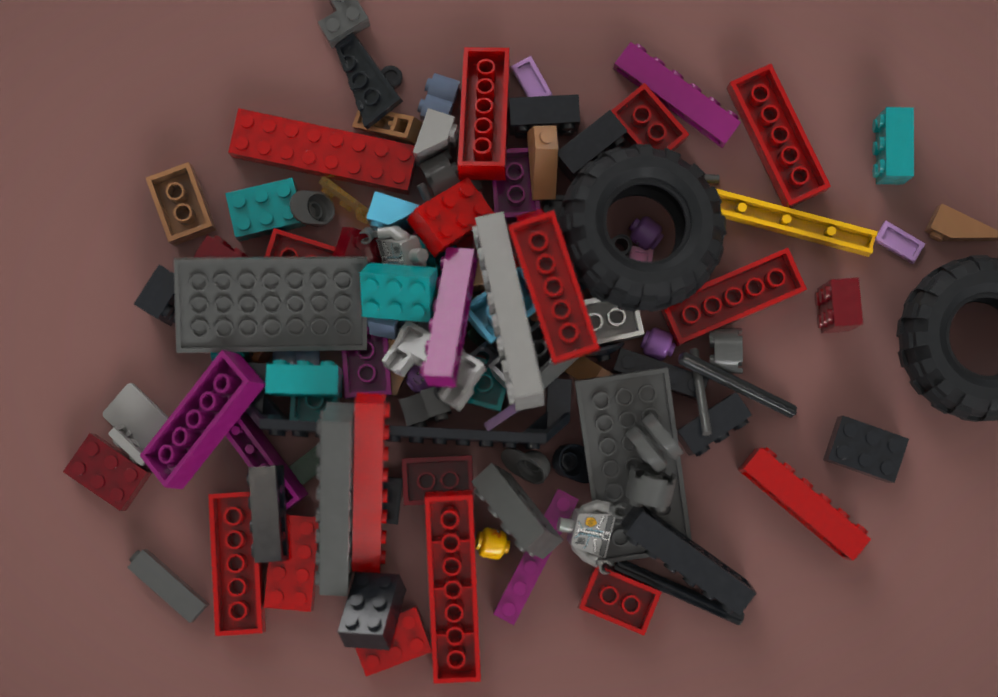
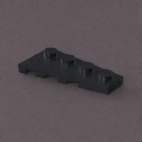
(370, 87)

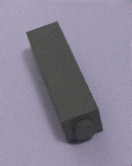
(167, 585)

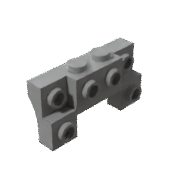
(410, 349)

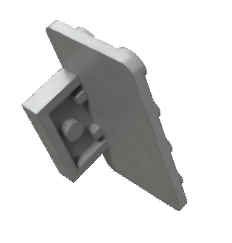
(133, 421)

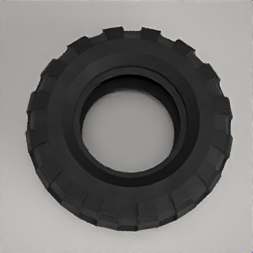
(676, 187)
(926, 343)

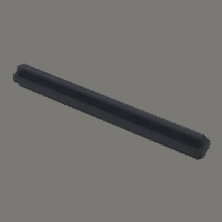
(737, 384)
(676, 590)

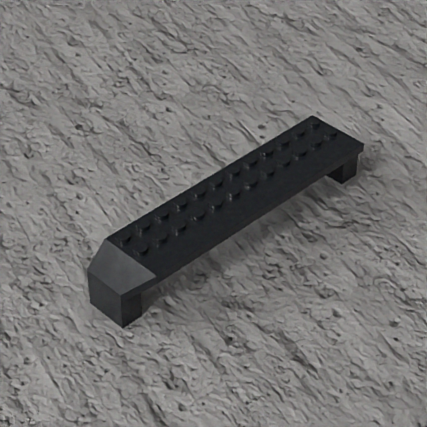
(557, 416)

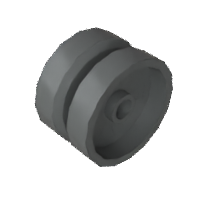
(652, 444)

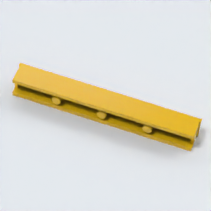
(797, 223)

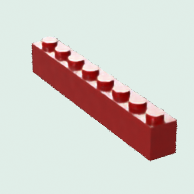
(369, 482)

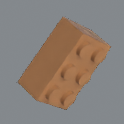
(181, 204)

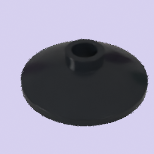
(605, 351)

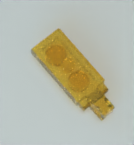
(347, 200)

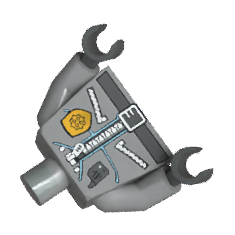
(397, 246)
(591, 531)

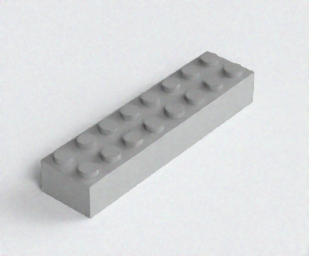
(510, 317)

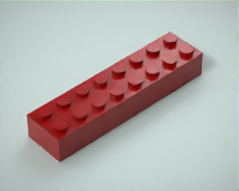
(323, 151)
(452, 586)

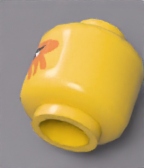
(492, 543)

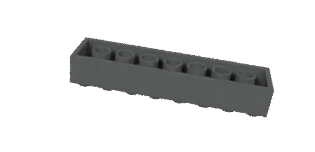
(335, 498)

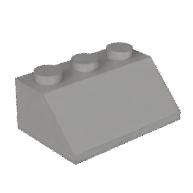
(436, 135)

